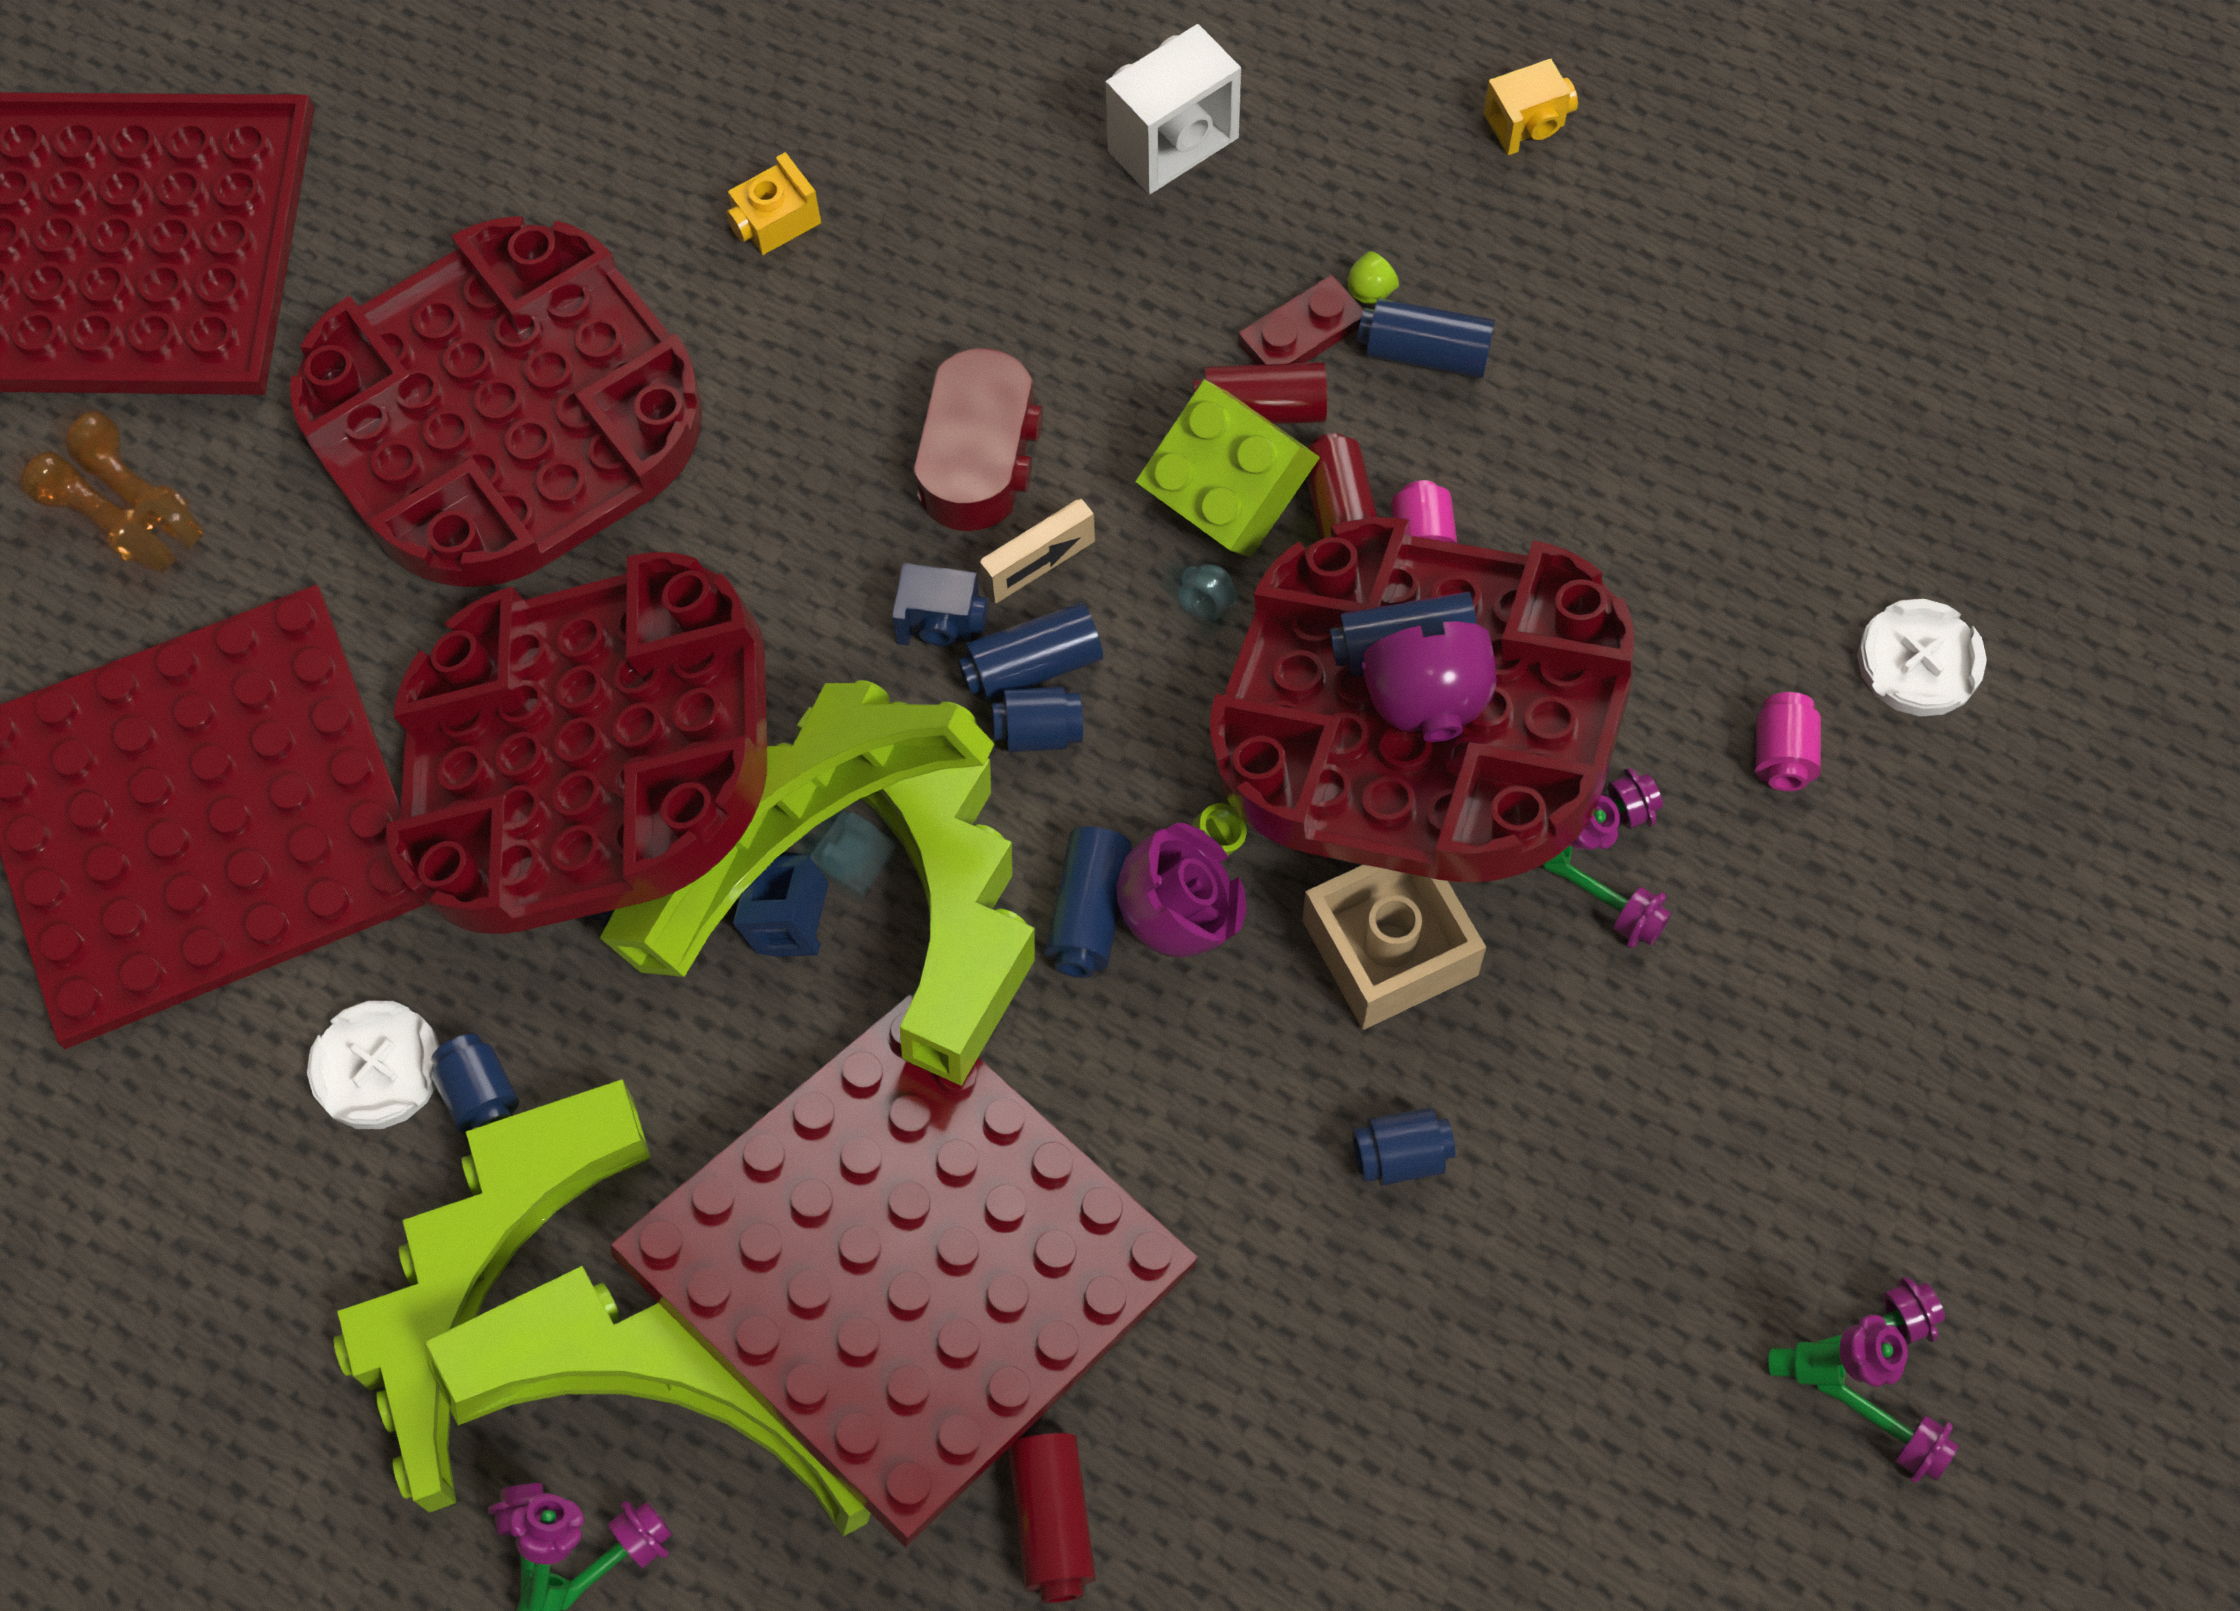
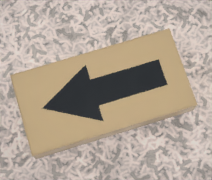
(1037, 550)

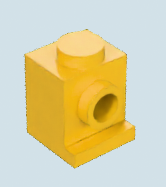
(1529, 104)
(773, 206)

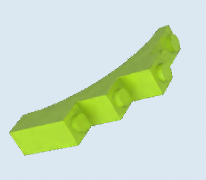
(843, 753)
(973, 951)
(519, 1179)
(566, 1343)

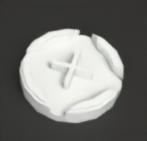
(1921, 657)
(373, 1065)

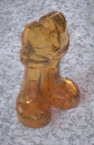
(95, 447)

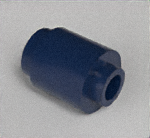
(1038, 719)
(472, 1083)
(1403, 1147)

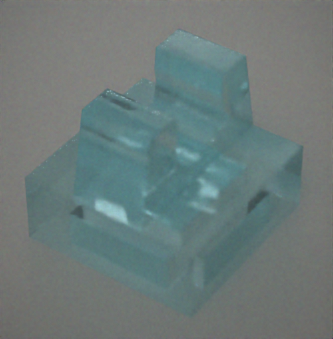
(853, 853)

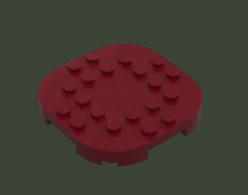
(497, 403)
(580, 747)
(1334, 780)

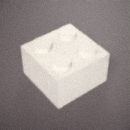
(1173, 108)

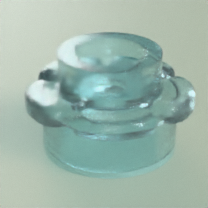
(1207, 585)

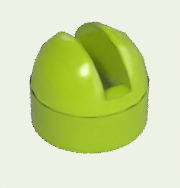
(1371, 279)
(1223, 825)

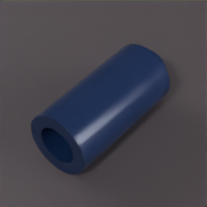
(1427, 337)
(1367, 626)
(1031, 652)
(1086, 901)

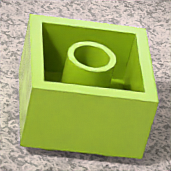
(1227, 469)

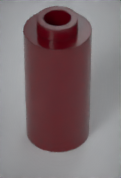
(1275, 391)
(1338, 483)
(1051, 1516)

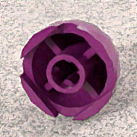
(1431, 681)
(1179, 893)

